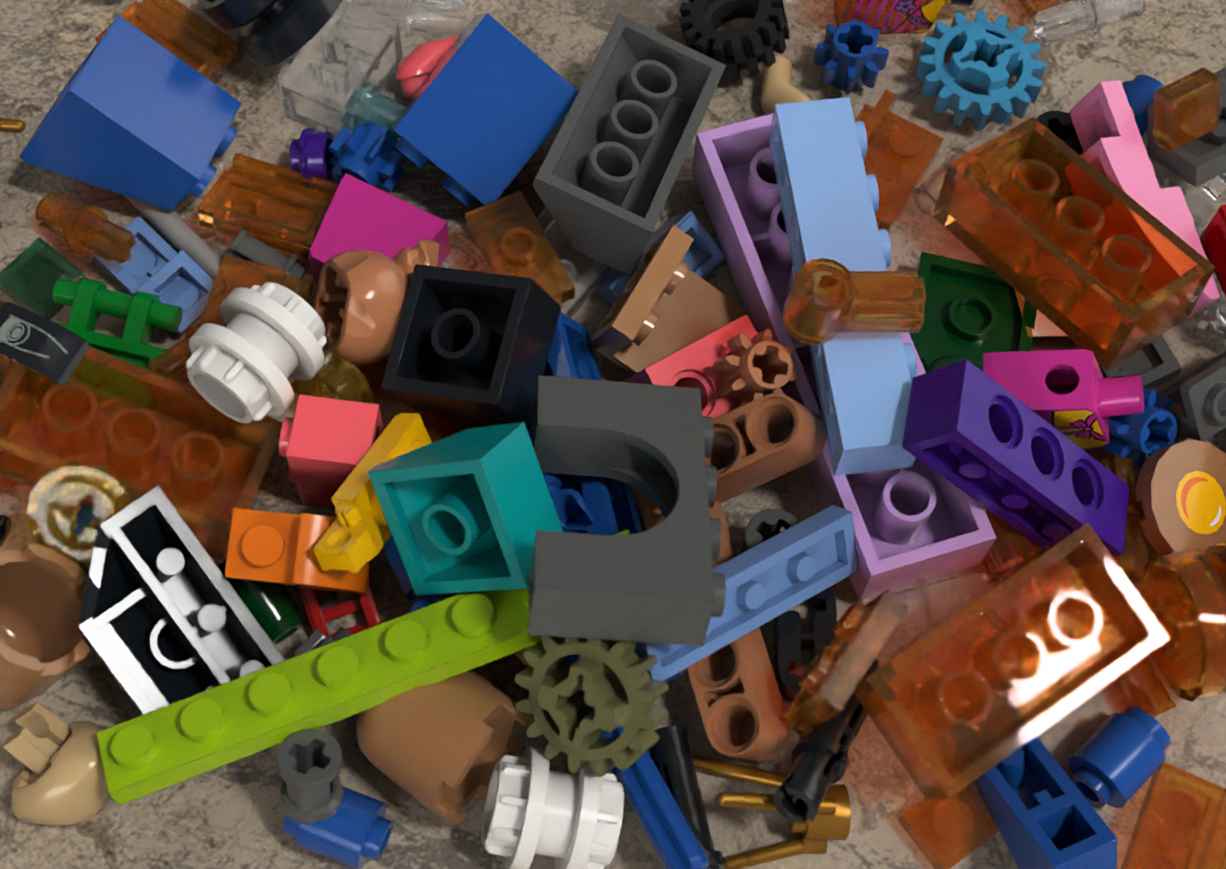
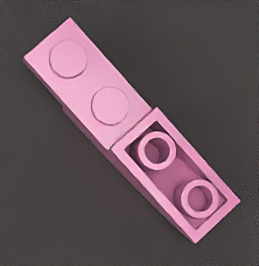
(1116, 149)

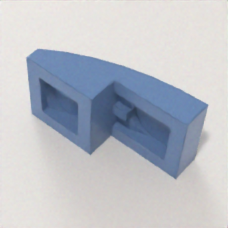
(161, 271)

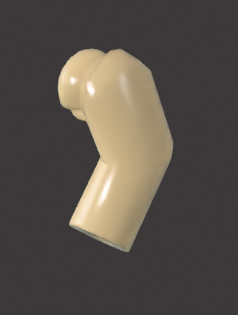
(777, 87)

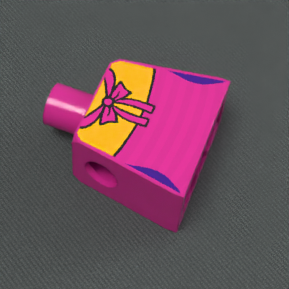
(1067, 390)

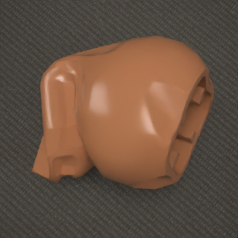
(364, 297)

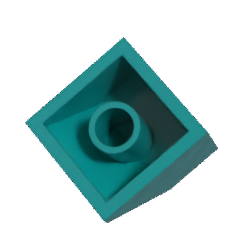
(467, 509)

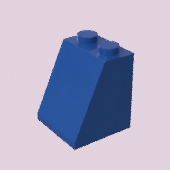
(483, 111)
(136, 122)

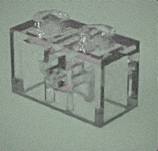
(335, 64)

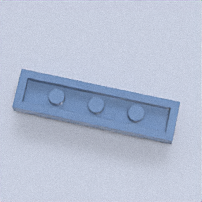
(769, 583)

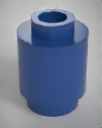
(1119, 757)
(351, 835)

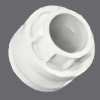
(248, 362)
(551, 813)

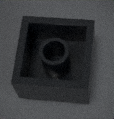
(471, 345)

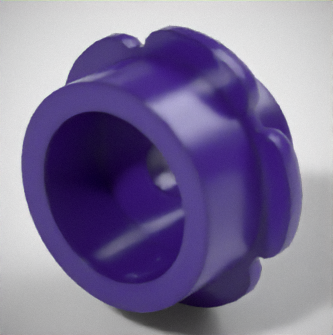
(311, 154)

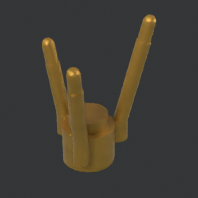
(829, 824)

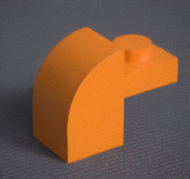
(280, 551)

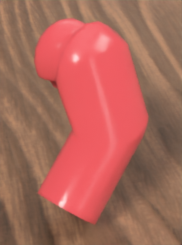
(420, 62)

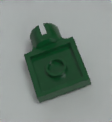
(968, 314)

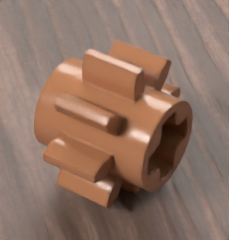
(755, 367)

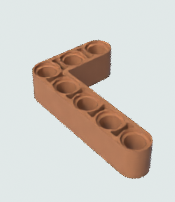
(752, 682)

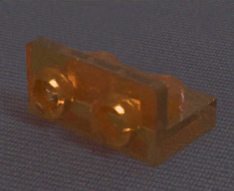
(896, 155)

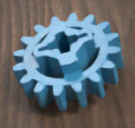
(980, 69)

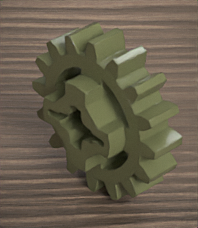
(590, 697)

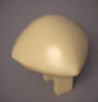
(61, 772)

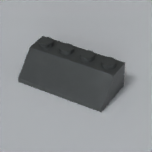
(625, 142)

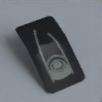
(40, 343)

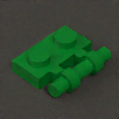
(141, 312)

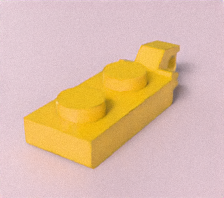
(360, 522)

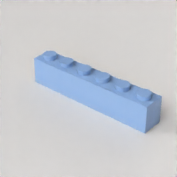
(831, 215)

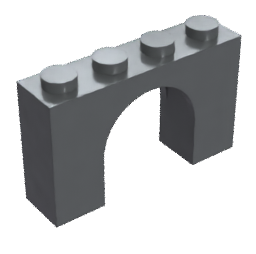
(641, 583)

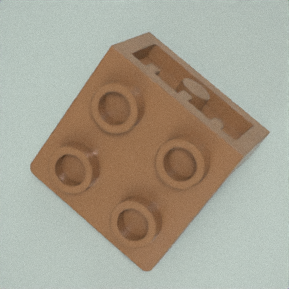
(662, 308)

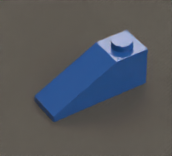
(1045, 814)

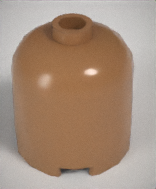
(38, 621)
(443, 740)

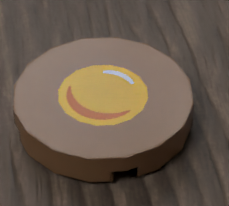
(1183, 496)

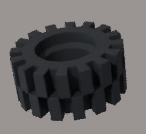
(740, 47)

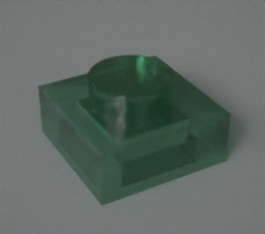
(32, 277)

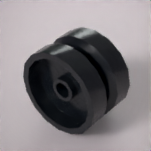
(271, 28)

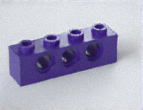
(1011, 458)

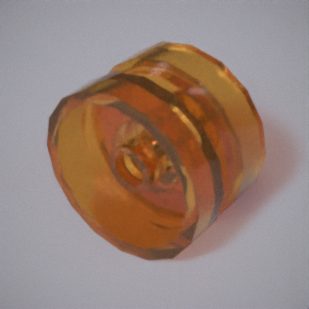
(1190, 603)

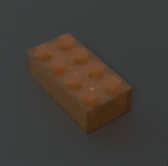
(1071, 242)
(144, 433)
(1009, 662)

